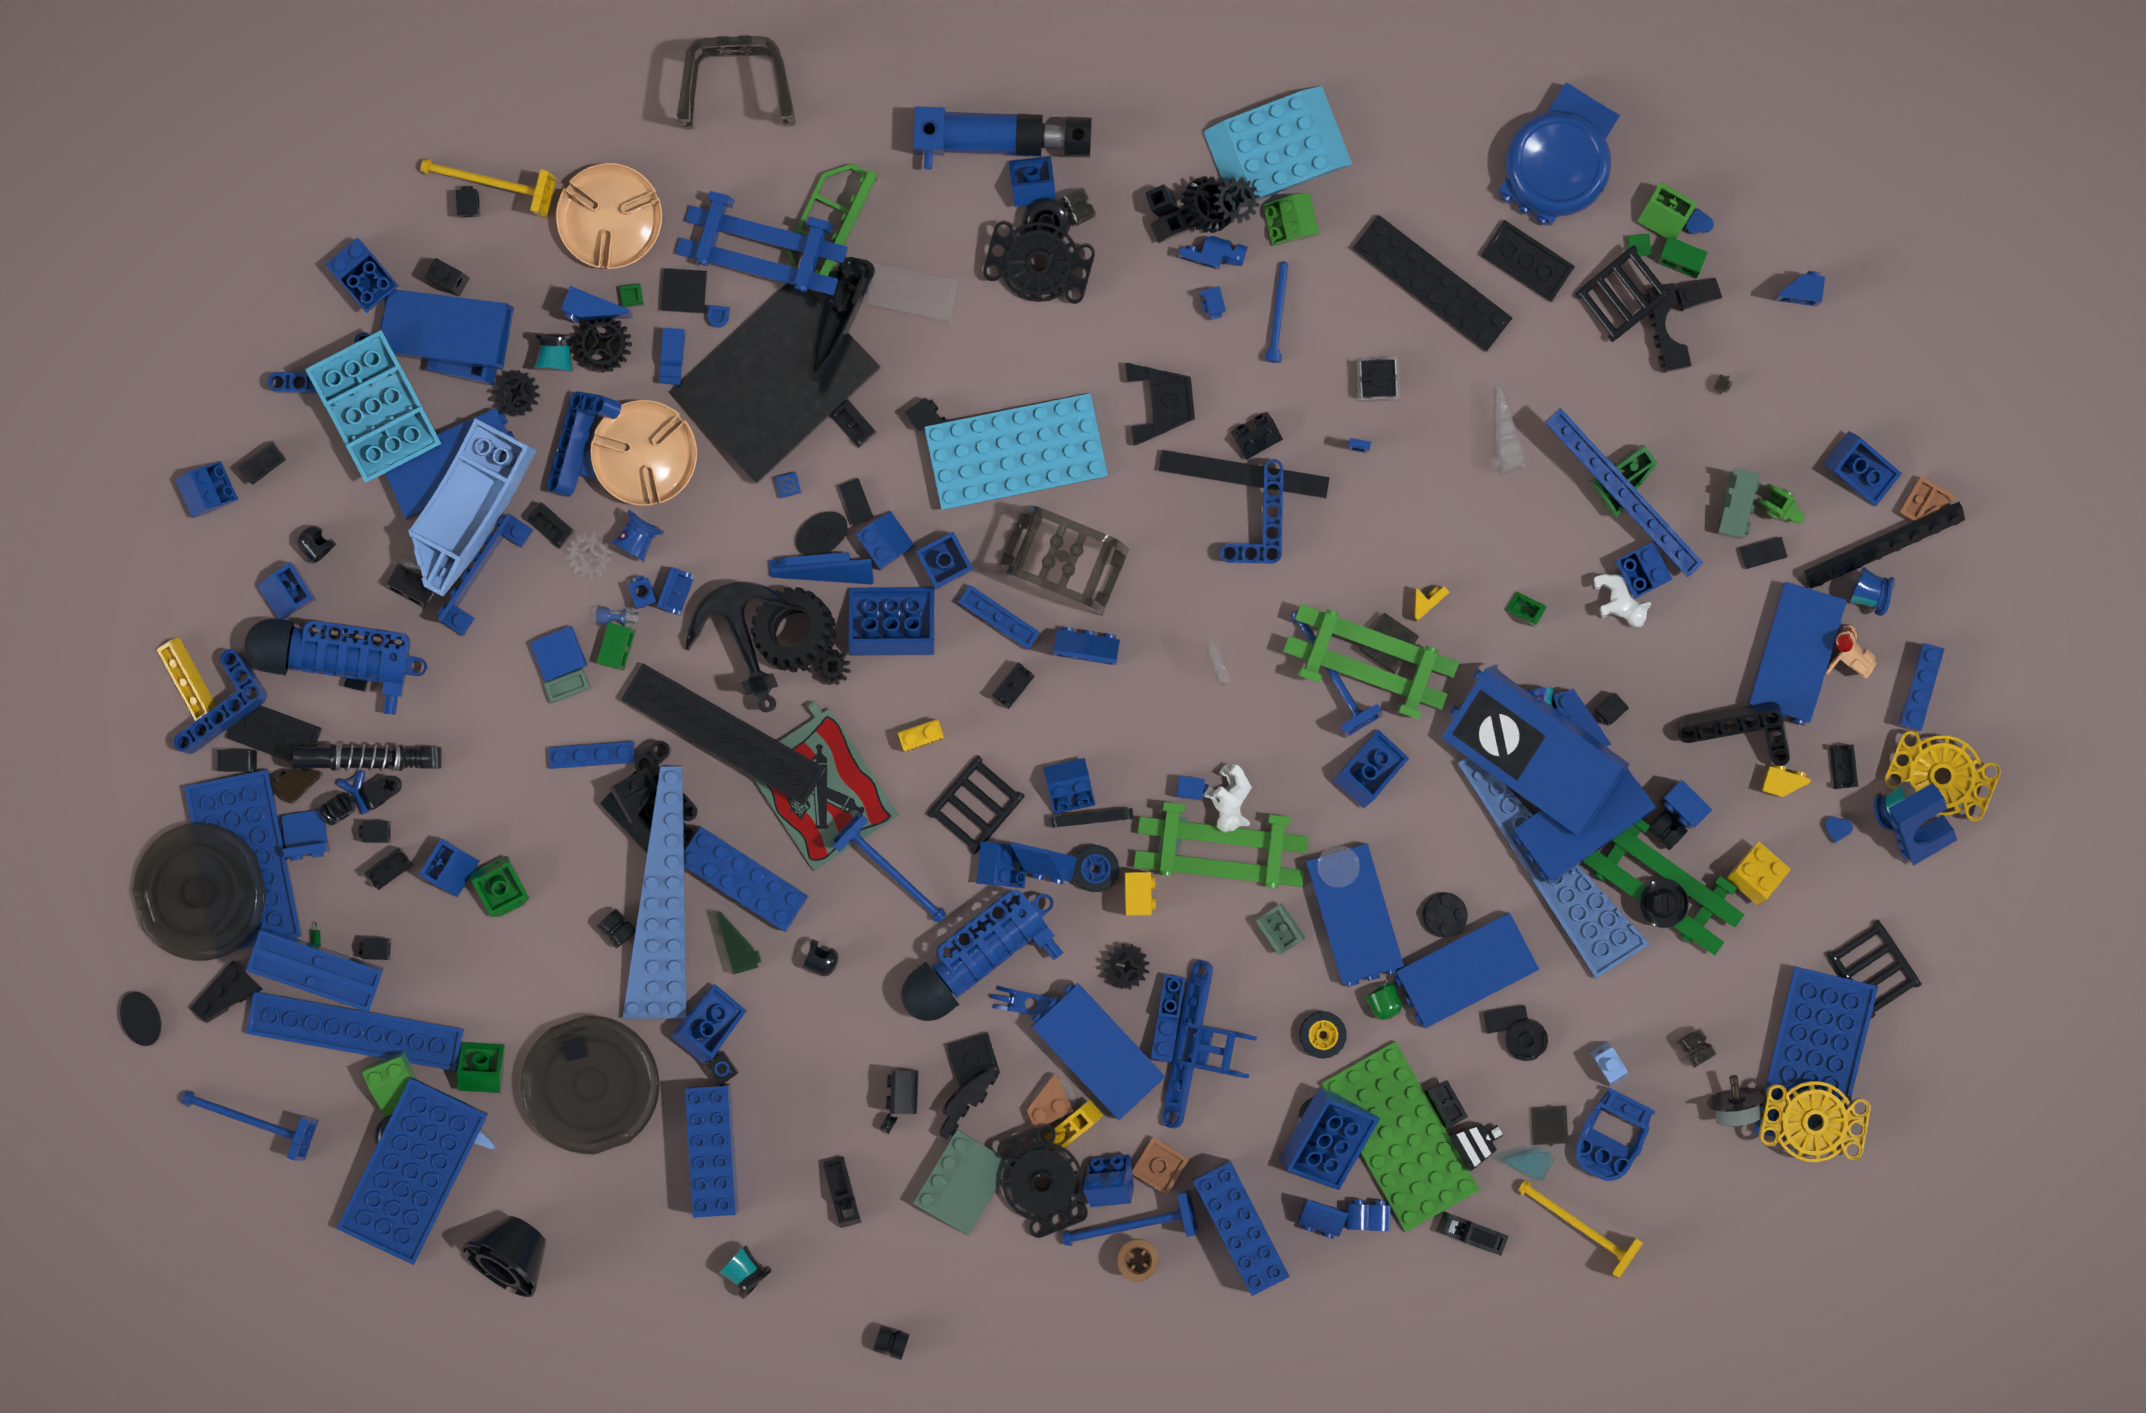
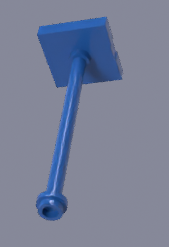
(1359, 718)
(851, 833)
(300, 1138)
(1184, 1213)

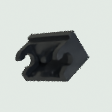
(853, 423)
(262, 463)
(550, 525)
(409, 585)
(1013, 685)
(1843, 766)
(388, 868)
(1446, 1104)

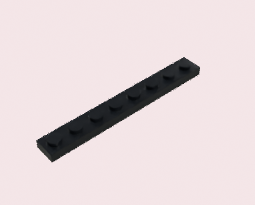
(1884, 545)

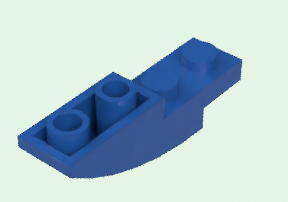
(1168, 1018)

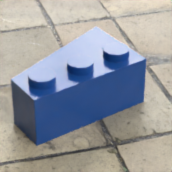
(1573, 708)

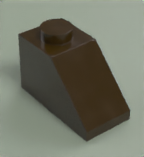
(295, 783)

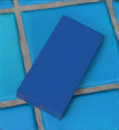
(1359, 445)

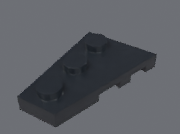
(228, 989)

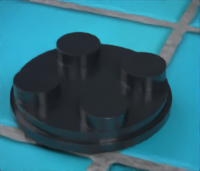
(1445, 915)

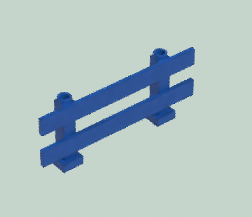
(811, 246)

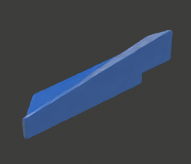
(823, 567)

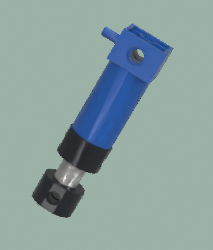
(995, 134)

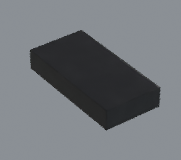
(856, 501)
(1763, 553)
(1502, 1019)

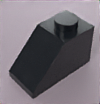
(1698, 294)

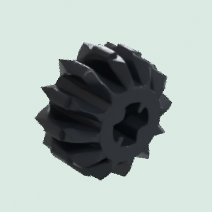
(840, 667)
(338, 808)

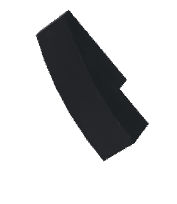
(842, 1192)
(1472, 1233)

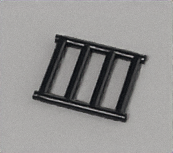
(1647, 307)
(963, 780)
(1889, 945)

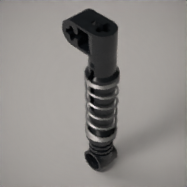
(365, 757)

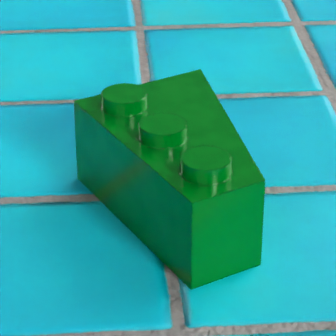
(1635, 468)

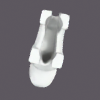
(1621, 601)
(1229, 800)

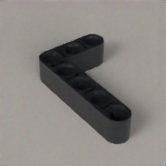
(1741, 726)

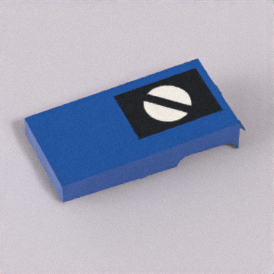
(1535, 750)

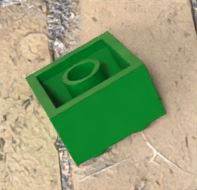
(480, 1067)

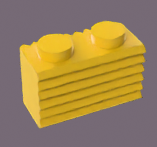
(921, 735)

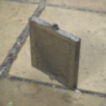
(1549, 1125)

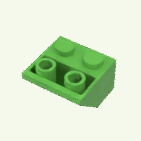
(1666, 211)
(1290, 219)

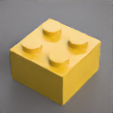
(1758, 873)
(1138, 893)

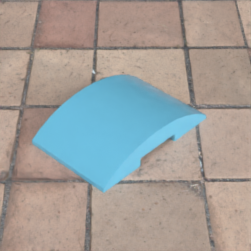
(373, 406)

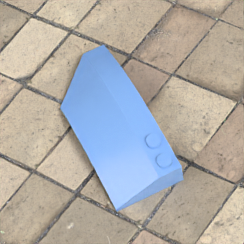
(468, 504)

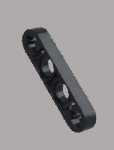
(1094, 817)

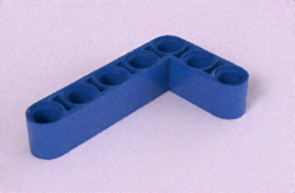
(290, 378)
(575, 436)
(1268, 521)
(226, 707)

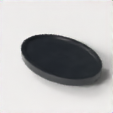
(821, 533)
(140, 1018)

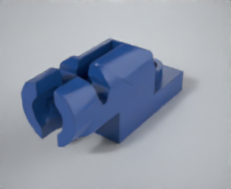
(1213, 252)

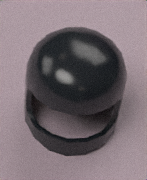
(314, 550)
(821, 961)

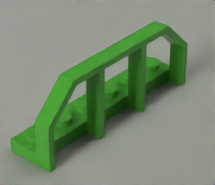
(850, 216)

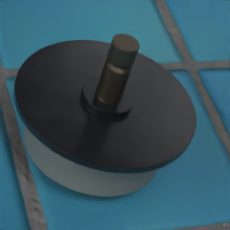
(1737, 1105)

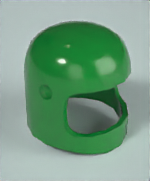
(1384, 1002)

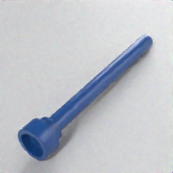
(1273, 353)

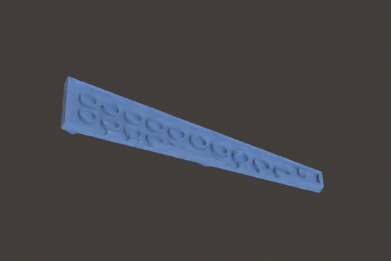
(1583, 910)
(659, 949)

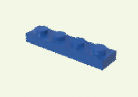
(999, 617)
(592, 755)

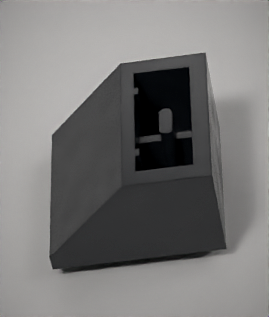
(903, 1092)

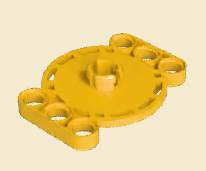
(1964, 777)
(1825, 1137)

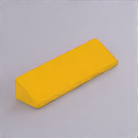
(186, 678)

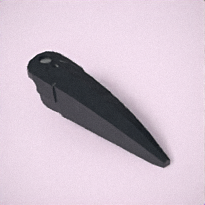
(839, 311)

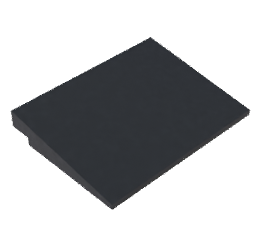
(758, 386)

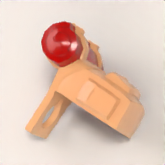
(1852, 654)

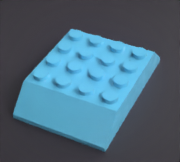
(1279, 144)

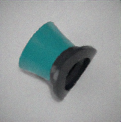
(554, 352)
(745, 1271)

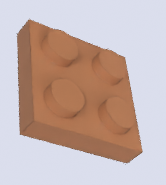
(1160, 1166)

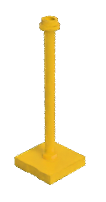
(541, 194)
(1624, 1256)

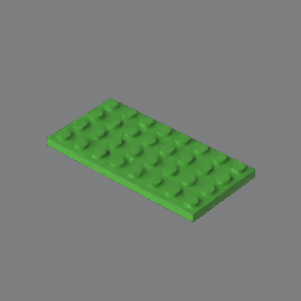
(1409, 1145)

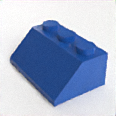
(1086, 646)

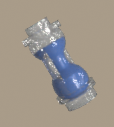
(603, 615)

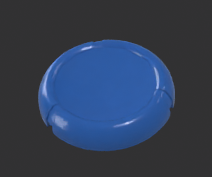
(1558, 163)

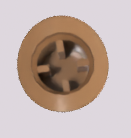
(1138, 1260)

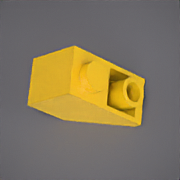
(1781, 783)

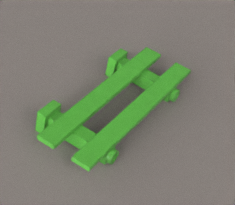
(1318, 655)
(1172, 829)

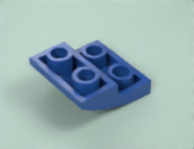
(558, 654)

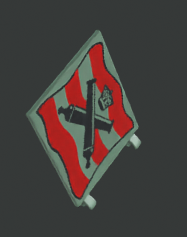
(838, 796)

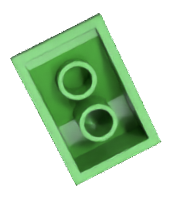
(388, 1080)

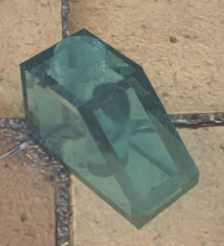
(1532, 1162)

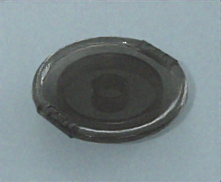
(199, 891)
(593, 1099)

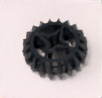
(1200, 206)
(595, 348)

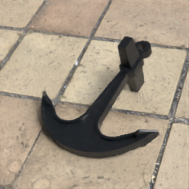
(729, 603)

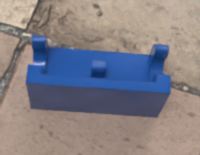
(675, 591)

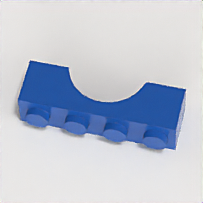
(1922, 686)

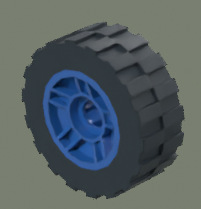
(1108, 868)

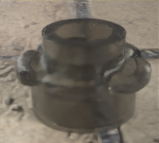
(1723, 384)

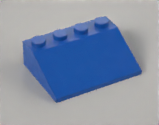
(891, 621)
(1328, 1139)

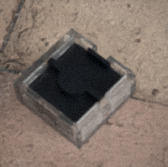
(1378, 379)

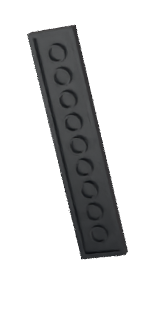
(723, 734)

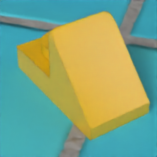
(1423, 605)

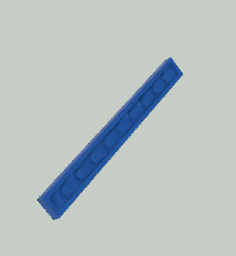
(1623, 492)

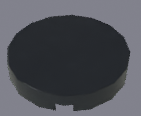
(1526, 1039)

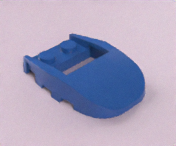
(1604, 1155)

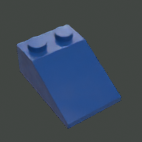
(585, 306)
(465, 372)
(1862, 468)
(1371, 769)
(1045, 863)
(708, 1024)

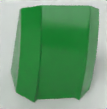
(499, 887)

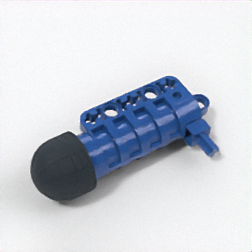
(280, 647)
(929, 993)

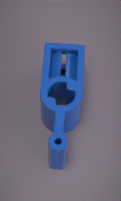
(672, 356)

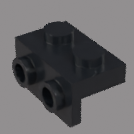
(1256, 435)

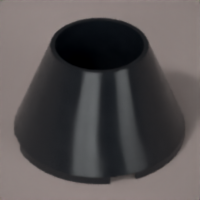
(509, 1255)

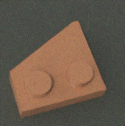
(1925, 499)
(1050, 1103)

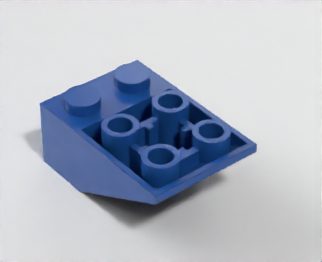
(362, 274)

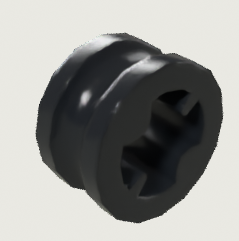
(888, 1123)

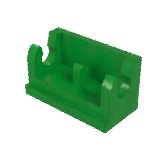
(1682, 257)
(616, 646)

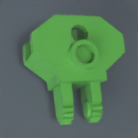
(1781, 505)

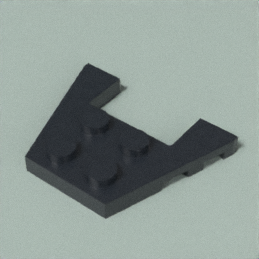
(1169, 397)

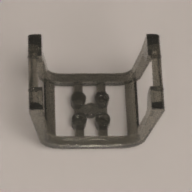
(730, 47)
(1068, 570)

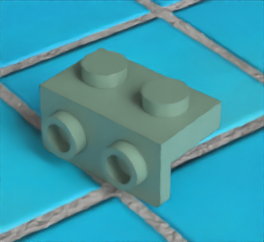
(1280, 929)

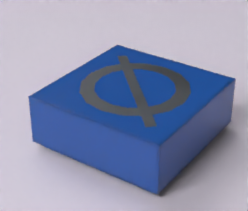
(788, 485)

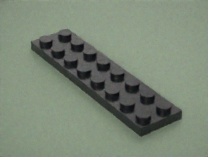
(1432, 283)

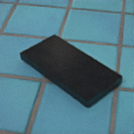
(1528, 260)
(274, 732)

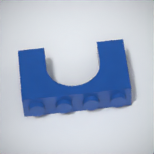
(1910, 814)

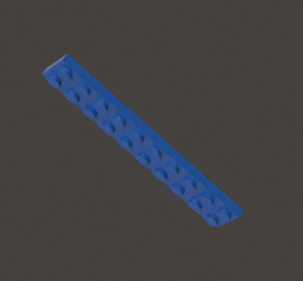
(354, 1031)

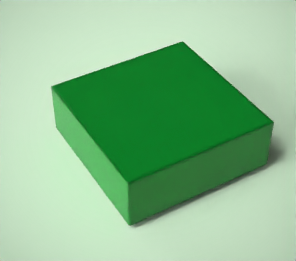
(1642, 243)
(631, 295)

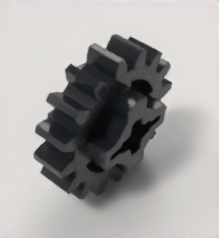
(1237, 191)
(512, 403)
(1124, 976)

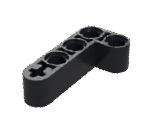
(656, 761)

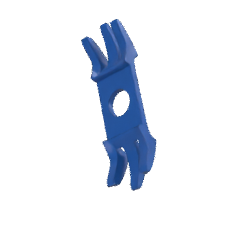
(1018, 1001)

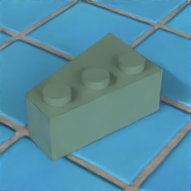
(1738, 503)

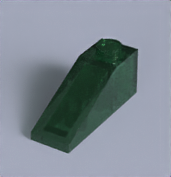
(739, 949)

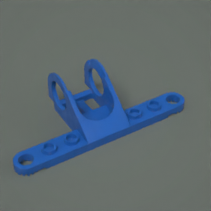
(1194, 1046)

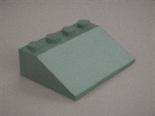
(961, 1182)

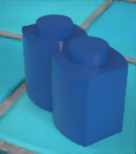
(1368, 1216)

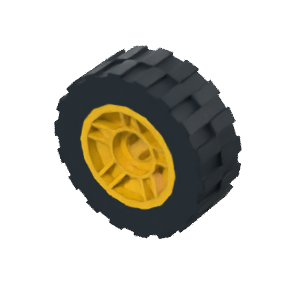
(1335, 1032)

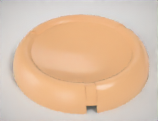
(609, 216)
(644, 453)

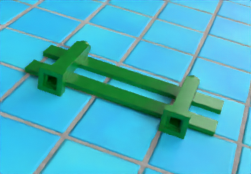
(1711, 901)

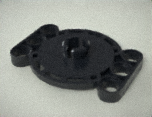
(1022, 271)
(1049, 1163)

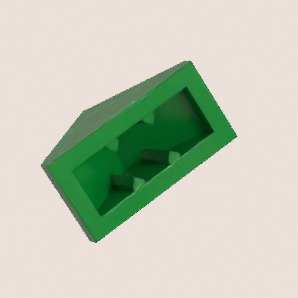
(1526, 608)

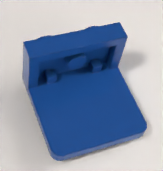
(304, 835)

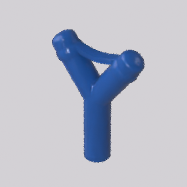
(355, 790)

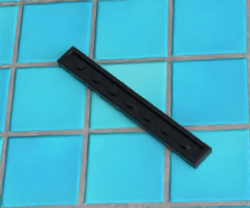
(1241, 473)

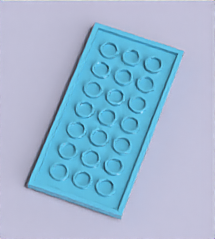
(1016, 451)

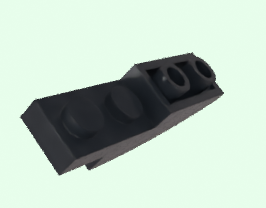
(972, 1092)

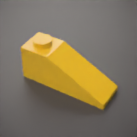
(1075, 1124)

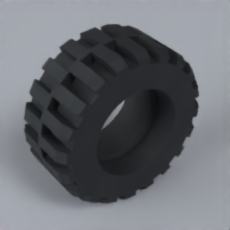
(807, 651)

